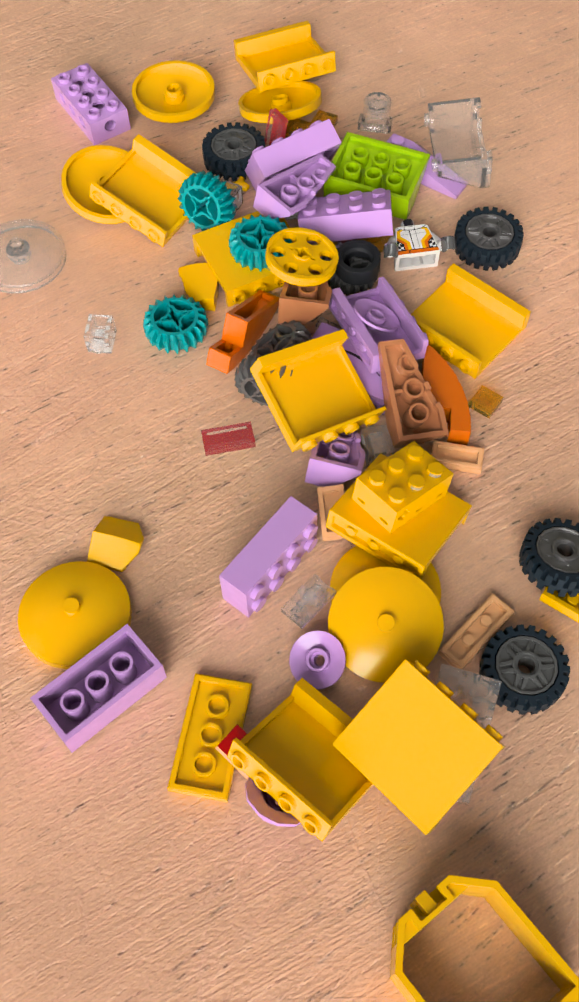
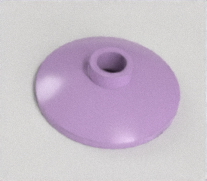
(376, 315)
(304, 656)

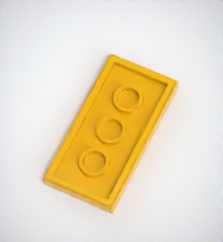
(211, 714)

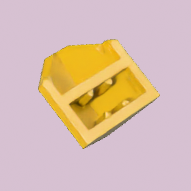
(115, 543)

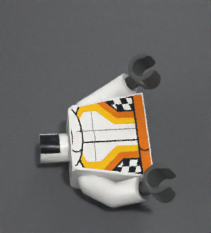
(416, 246)

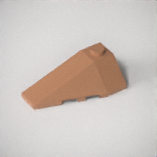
(303, 303)
(410, 405)

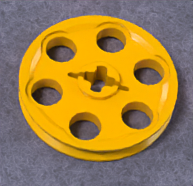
(301, 256)

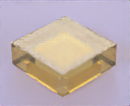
(485, 401)

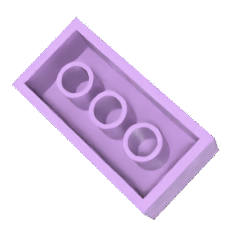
(291, 151)
(349, 215)
(269, 557)
(99, 687)

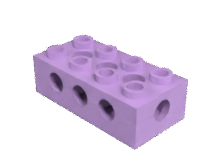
(91, 103)

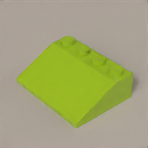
(373, 164)

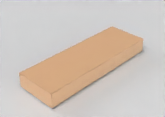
(476, 632)

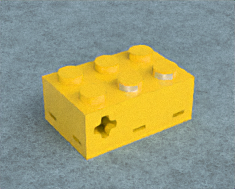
(401, 486)

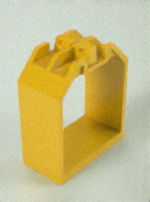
(428, 906)

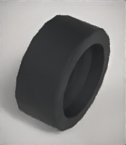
(362, 249)

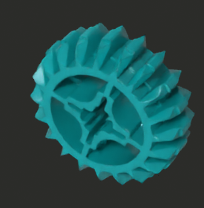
(206, 200)
(246, 239)
(175, 323)

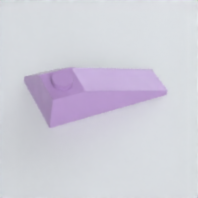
(444, 186)
(293, 188)
(336, 461)

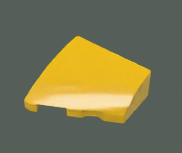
(200, 284)

